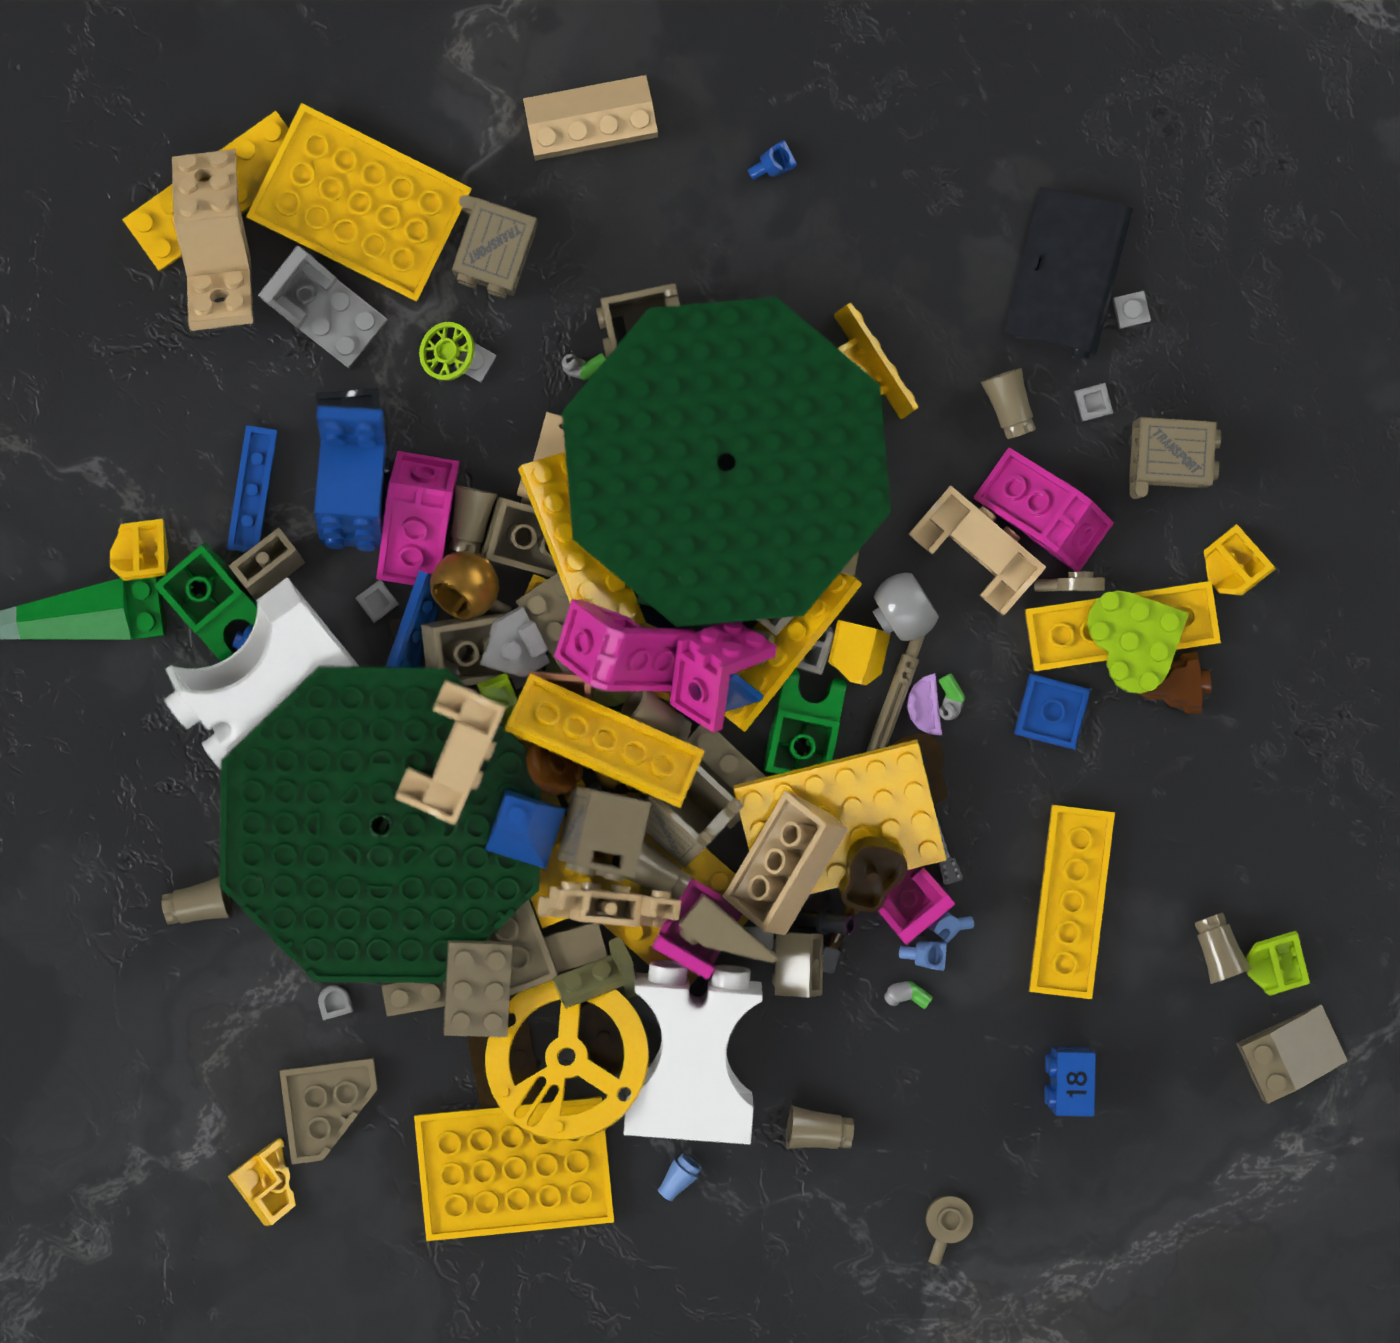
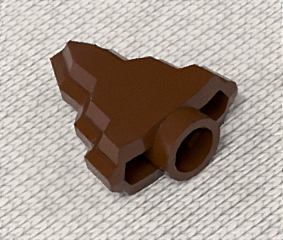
(1184, 684)

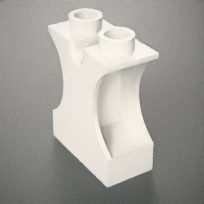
(244, 688)
(690, 1081)

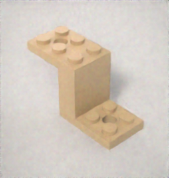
(212, 239)

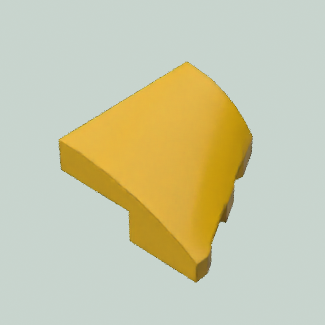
(265, 1183)

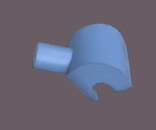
(948, 926)
(926, 954)

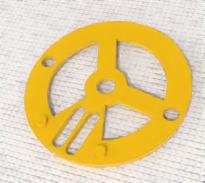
(599, 1117)

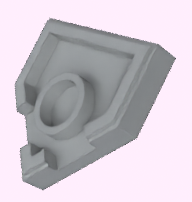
(515, 645)

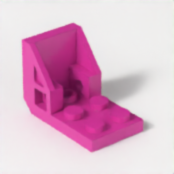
(1044, 509)
(416, 516)
(616, 651)
(914, 904)

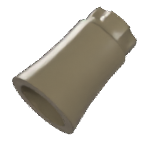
(1010, 402)
(470, 518)
(654, 712)
(659, 873)
(197, 903)
(1220, 948)
(818, 1130)

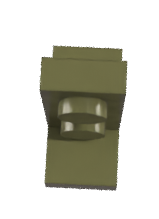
(598, 977)

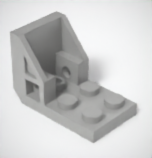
(322, 307)

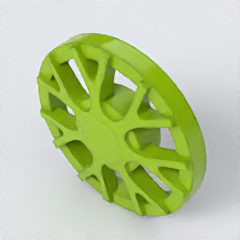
(447, 351)

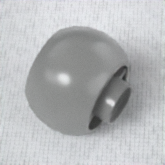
(904, 607)

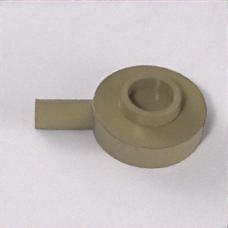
(1075, 582)
(949, 1222)

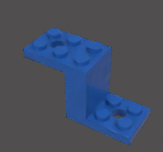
(350, 477)

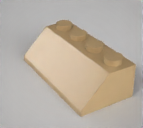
(590, 117)
(785, 863)

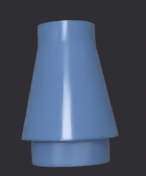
(679, 1176)

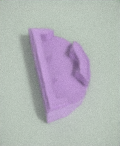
(924, 705)

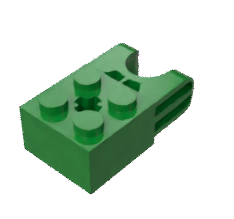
(210, 612)
(798, 719)

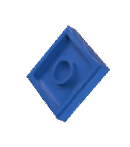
(1052, 711)

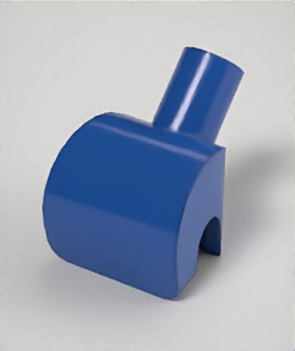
(774, 162)

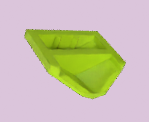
(1278, 964)

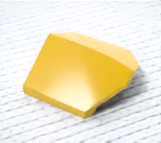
(140, 550)
(1235, 563)
(858, 651)

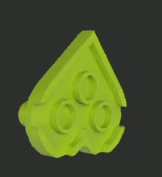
(1138, 638)

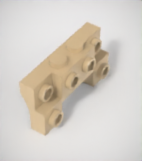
(985, 541)
(462, 755)
(609, 906)

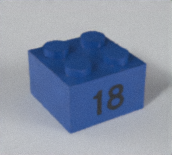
(1071, 1081)

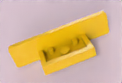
(867, 354)

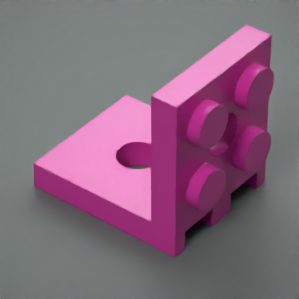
(707, 662)
(672, 944)

